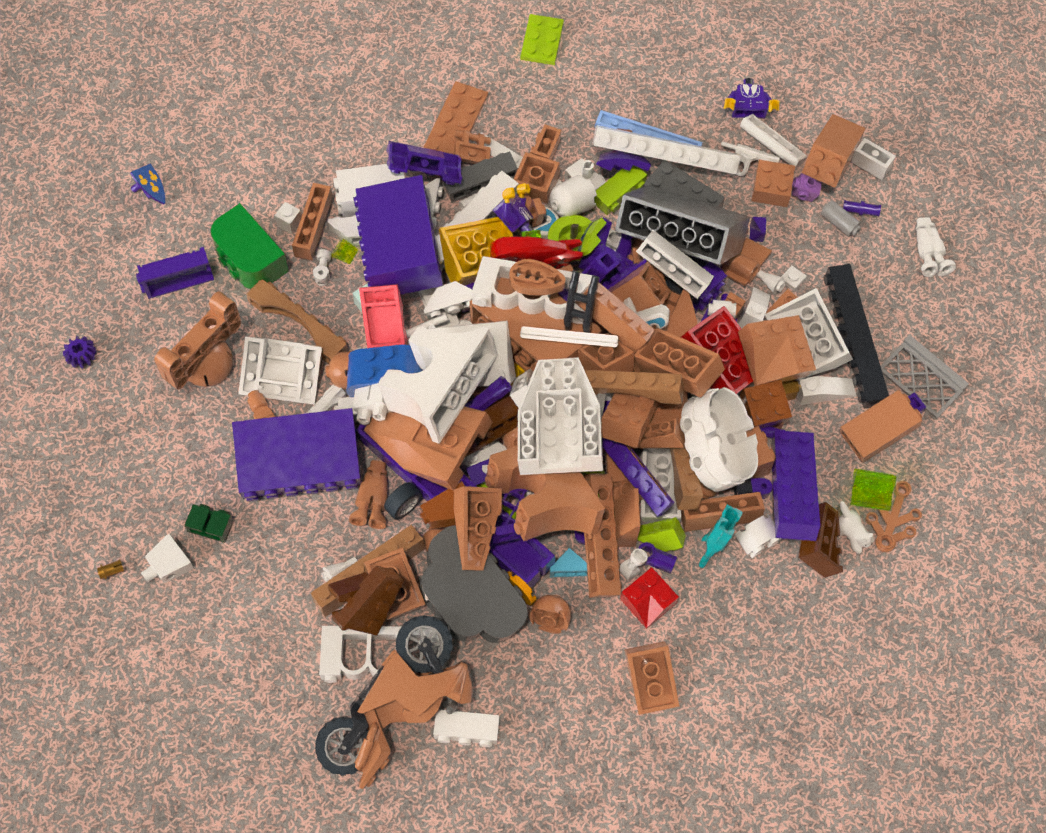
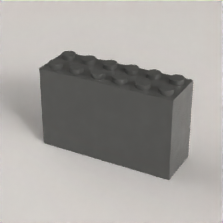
(684, 222)

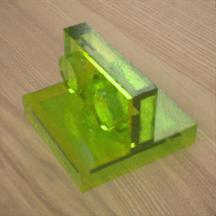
(872, 489)

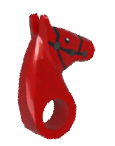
(551, 252)

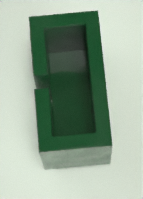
(209, 523)

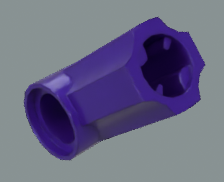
(658, 558)

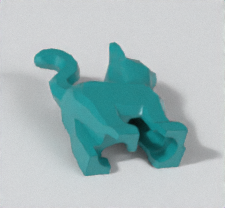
(720, 534)

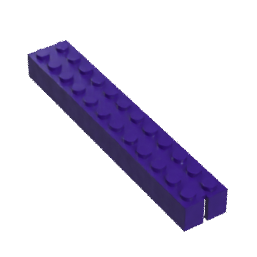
(520, 557)

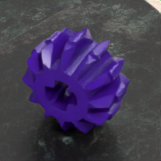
(79, 352)

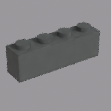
(479, 175)

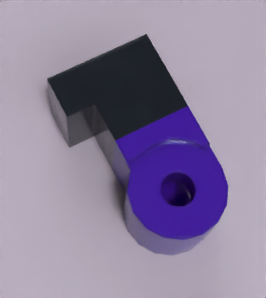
(754, 485)

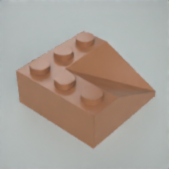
(776, 350)

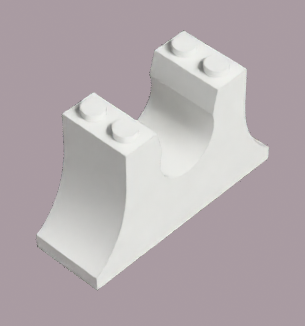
(450, 373)

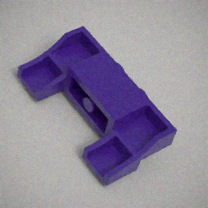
(431, 162)

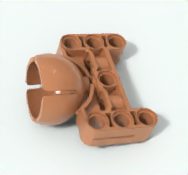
(202, 348)

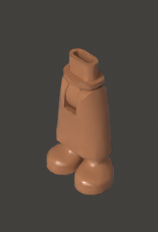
(372, 497)

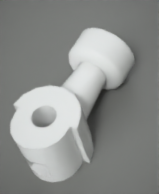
(321, 272)
(629, 568)

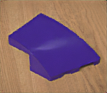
(620, 159)

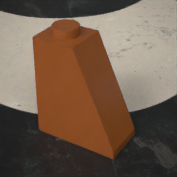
(440, 510)

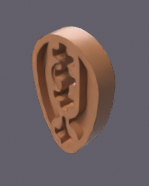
(530, 286)

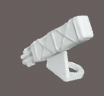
(748, 155)

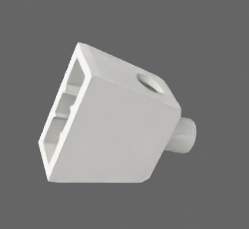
(166, 561)

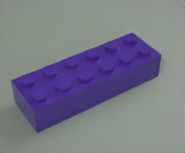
(795, 486)

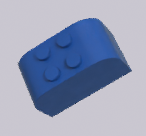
(370, 365)

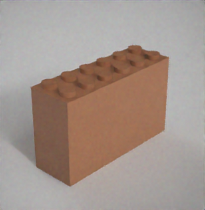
(528, 351)

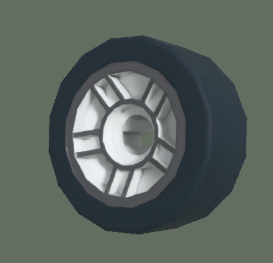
(403, 500)

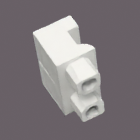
(369, 403)

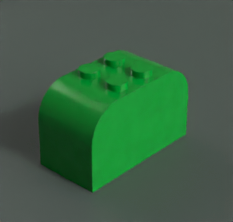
(247, 248)

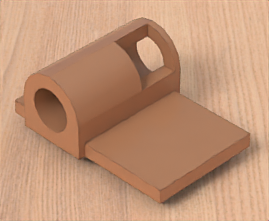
(746, 264)

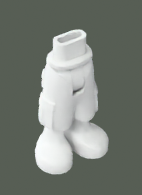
(931, 247)

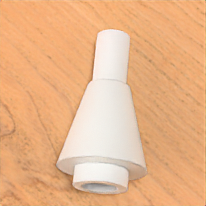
(773, 282)
(332, 570)

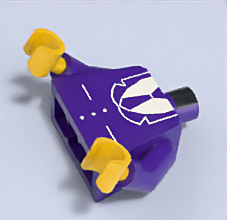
(750, 100)
(513, 209)

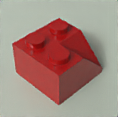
(649, 597)

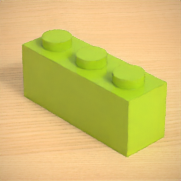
(611, 192)

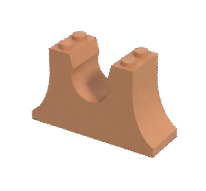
(558, 499)

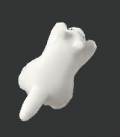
(852, 527)

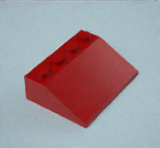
(721, 336)

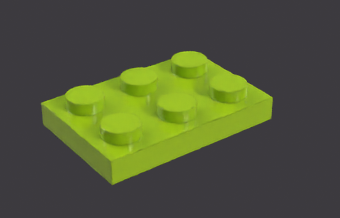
(542, 39)

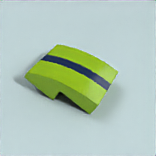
(589, 237)

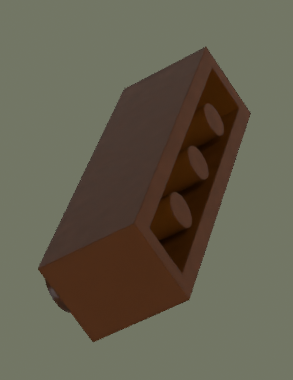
(504, 419)

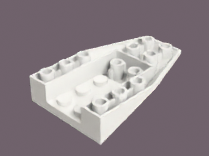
(559, 421)

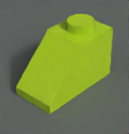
(663, 534)

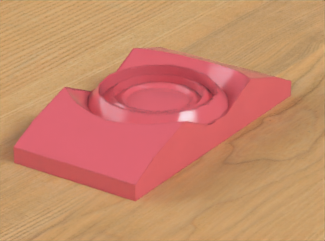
(383, 316)

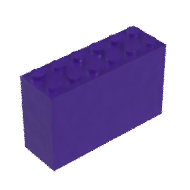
(397, 235)
(296, 454)

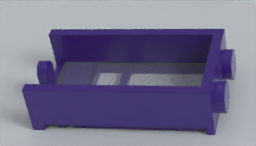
(174, 273)

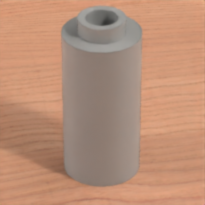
(841, 218)

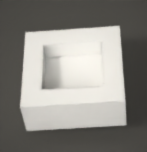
(793, 278)

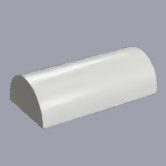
(661, 467)

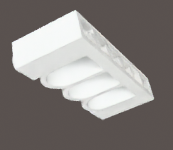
(487, 281)
(332, 650)

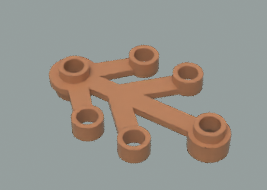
(893, 521)

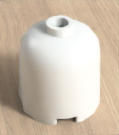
(573, 196)

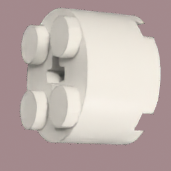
(758, 535)

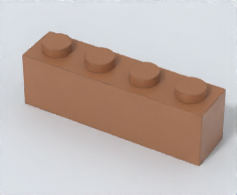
(312, 221)
(618, 319)
(711, 510)

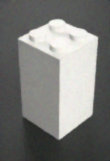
(350, 179)

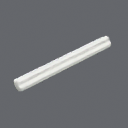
(569, 336)

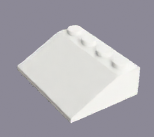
(819, 328)
(503, 364)

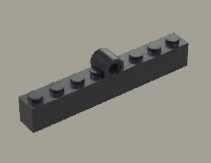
(856, 335)

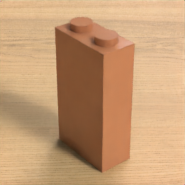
(881, 426)

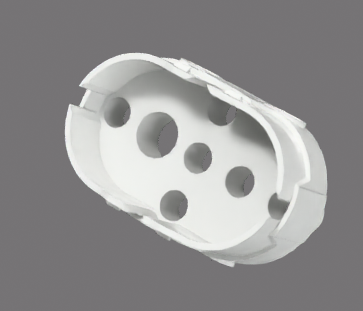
(718, 439)

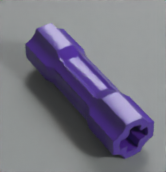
(494, 392)

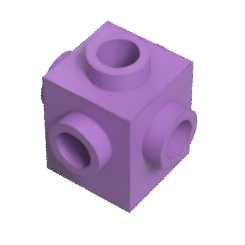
(806, 187)

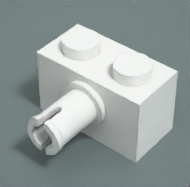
(586, 169)

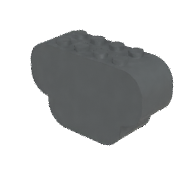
(470, 600)

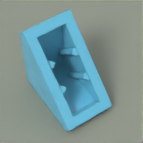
(569, 566)

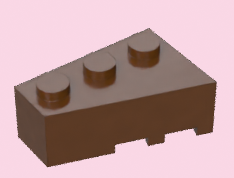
(824, 552)
(371, 603)

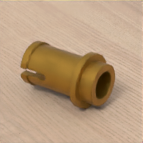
(110, 569)

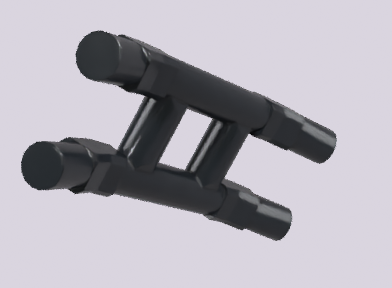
(589, 299)

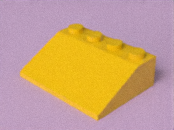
(466, 245)

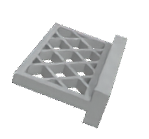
(930, 362)

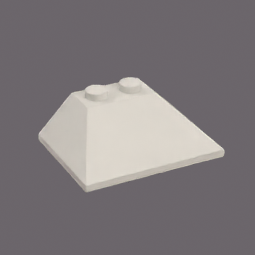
(280, 369)

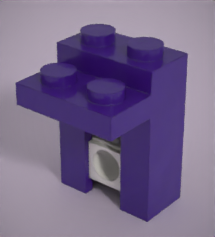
(610, 239)

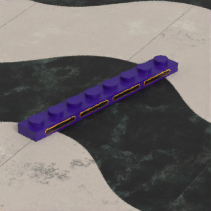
(639, 476)

